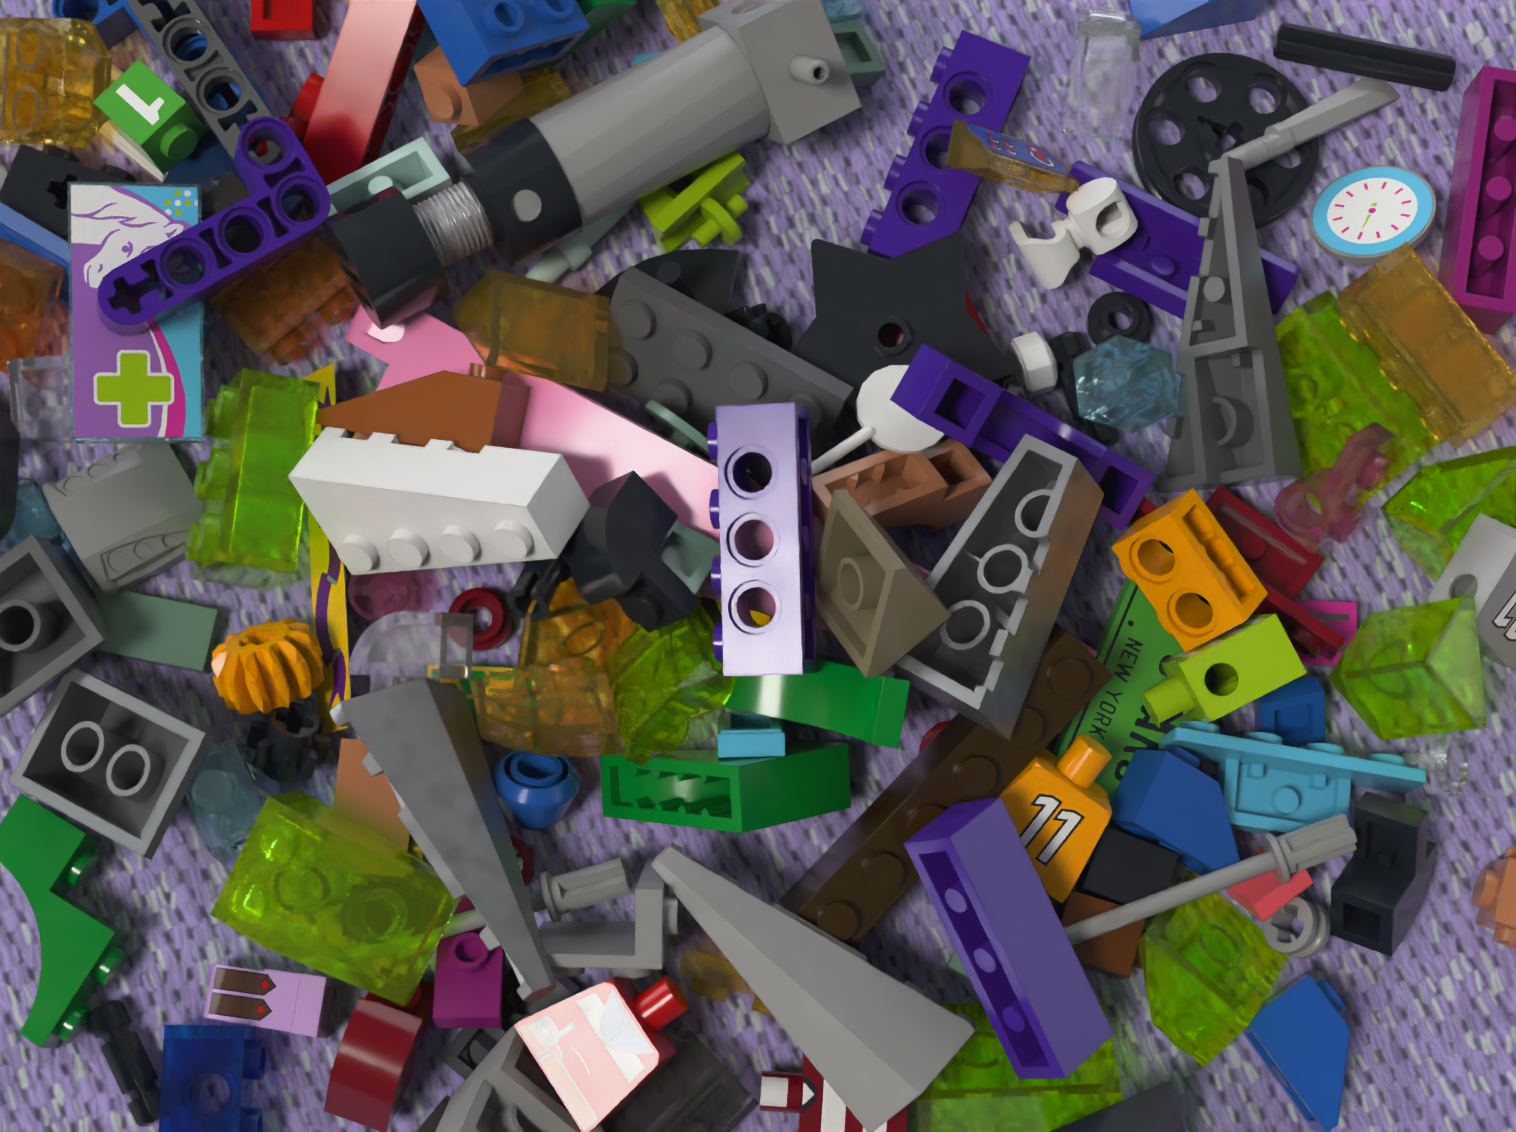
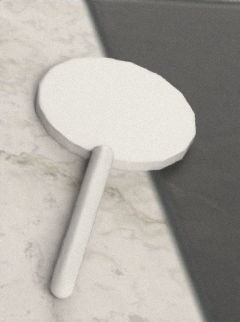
(883, 421)

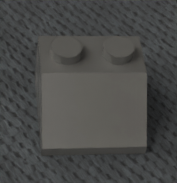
(45, 619)

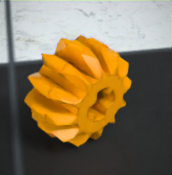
(267, 666)

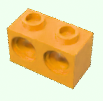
(1200, 564)

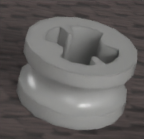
(1314, 934)

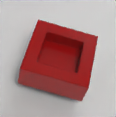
(283, 19)

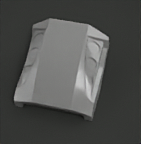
(127, 513)

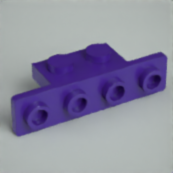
(1166, 251)

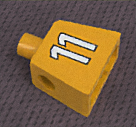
(1060, 811)

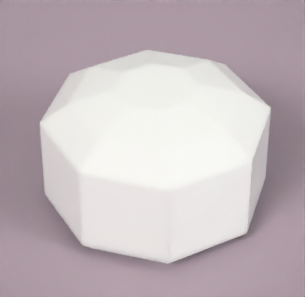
(1033, 363)

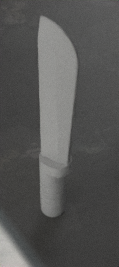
(1328, 114)

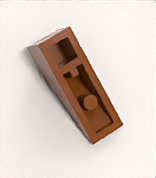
(439, 406)

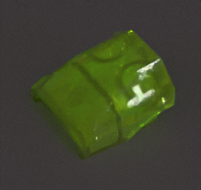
(664, 681)

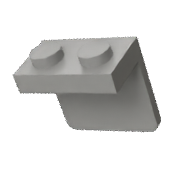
(625, 947)

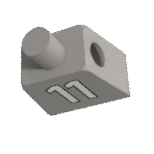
(1487, 570)

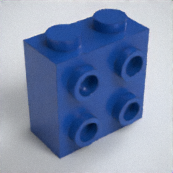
(502, 35)

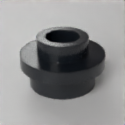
(1099, 326)

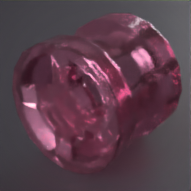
(381, 589)

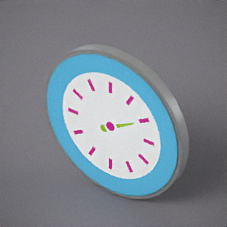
(1372, 213)

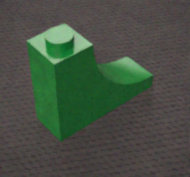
(831, 699)
(728, 792)

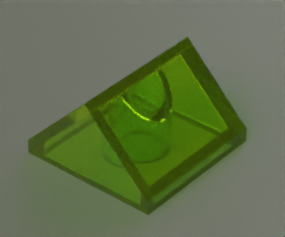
(1415, 670)

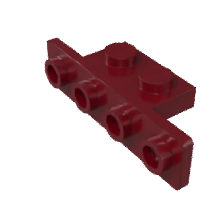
(1278, 565)

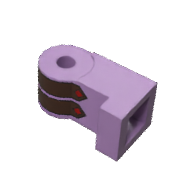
(271, 999)

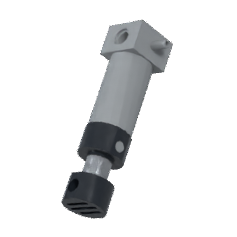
(545, 177)

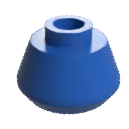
(535, 788)

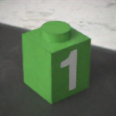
(151, 117)

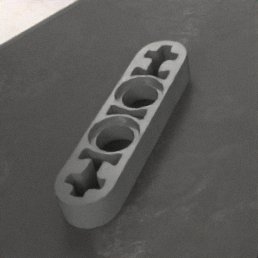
(204, 73)

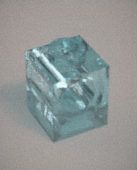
(1125, 384)

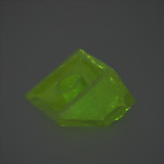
(1444, 499)
(1205, 973)

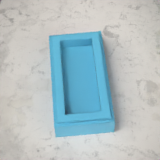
(750, 735)

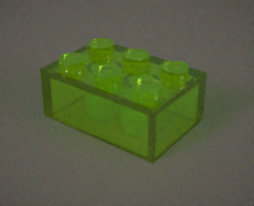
(249, 504)

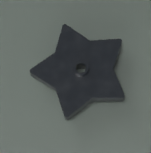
(913, 292)

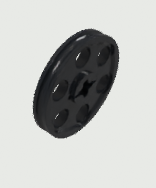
(1207, 122)

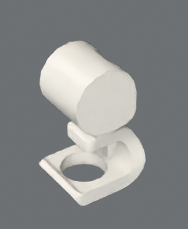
(1096, 219)

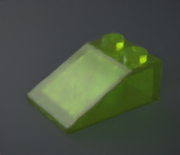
(336, 897)

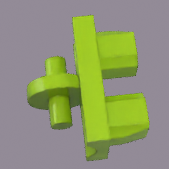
(702, 209)

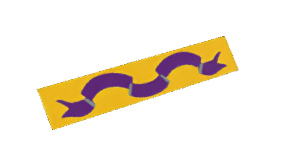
(328, 591)

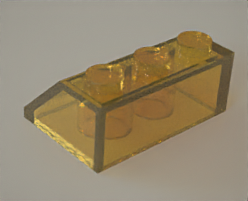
(1428, 347)

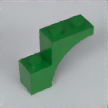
(77, 946)

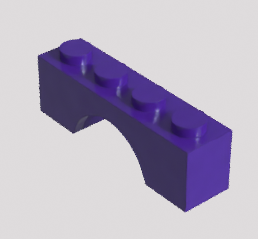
(996, 420)

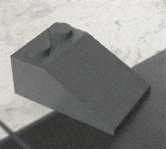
(111, 761)

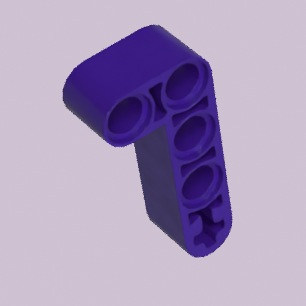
(206, 240)

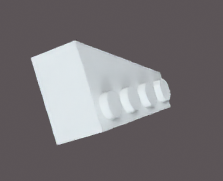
(436, 503)

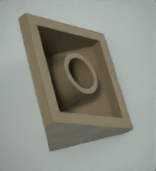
(871, 589)

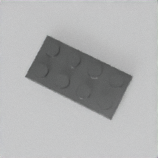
(698, 360)

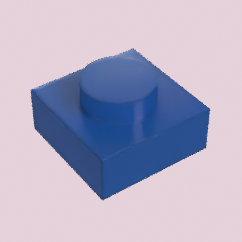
(1293, 712)

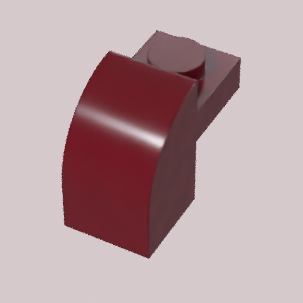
(378, 1057)

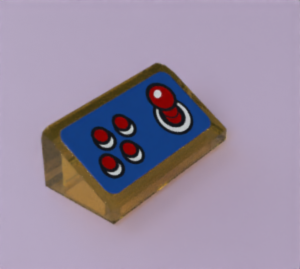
(1007, 160)

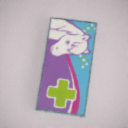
(146, 382)

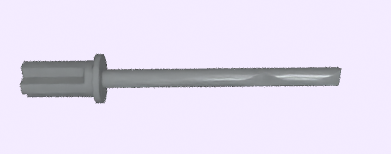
(1281, 855)
(559, 895)

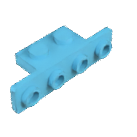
(1285, 786)

